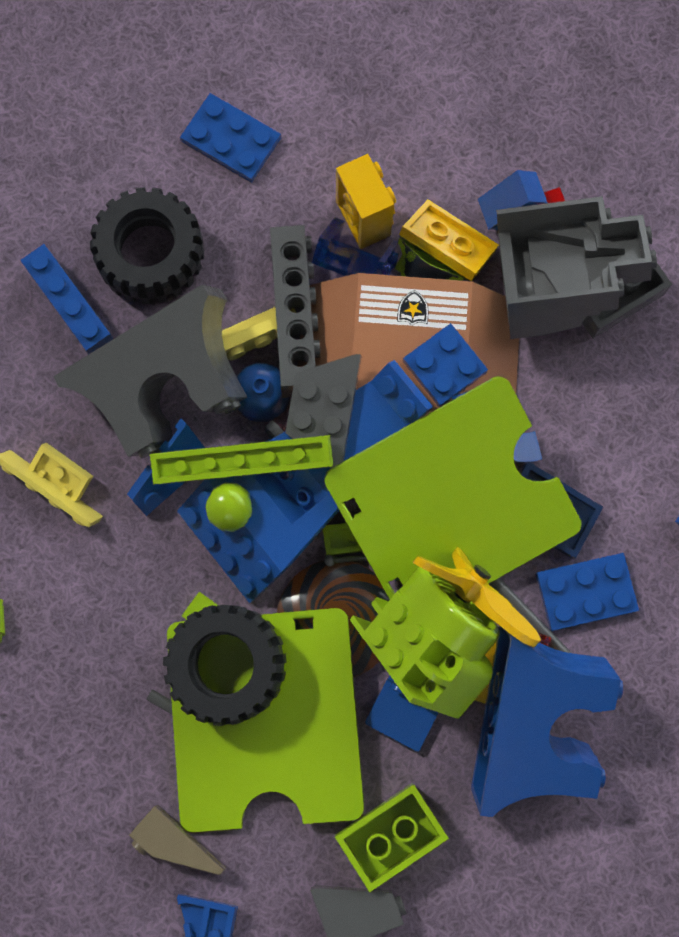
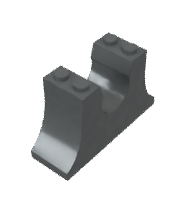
(131, 370)

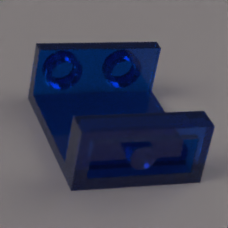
(347, 259)

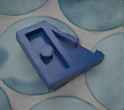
(207, 917)

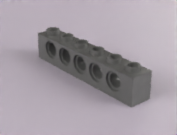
(289, 242)

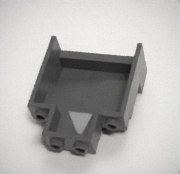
(568, 262)

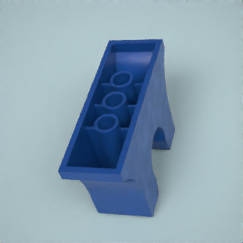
(522, 703)

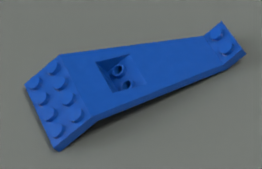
(296, 504)

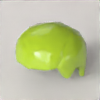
(229, 507)

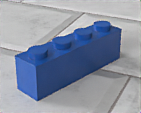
(66, 299)

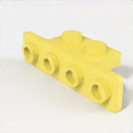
(250, 334)
(56, 479)

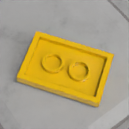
(448, 240)

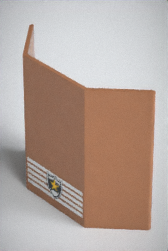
(396, 314)

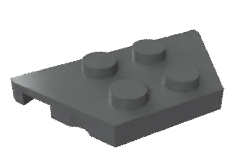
(324, 403)

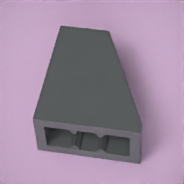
(357, 911)

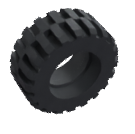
(132, 213)
(184, 672)

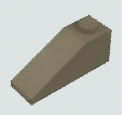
(168, 841)

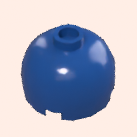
(263, 392)

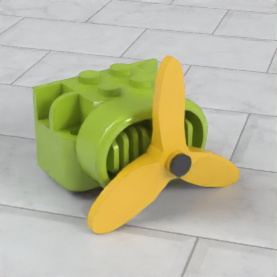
(439, 633)

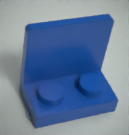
(399, 718)

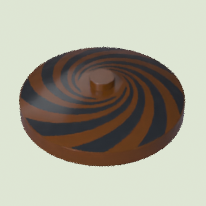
(342, 587)

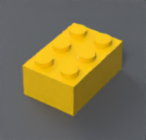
(365, 200)

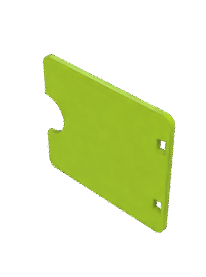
(451, 487)
(294, 747)

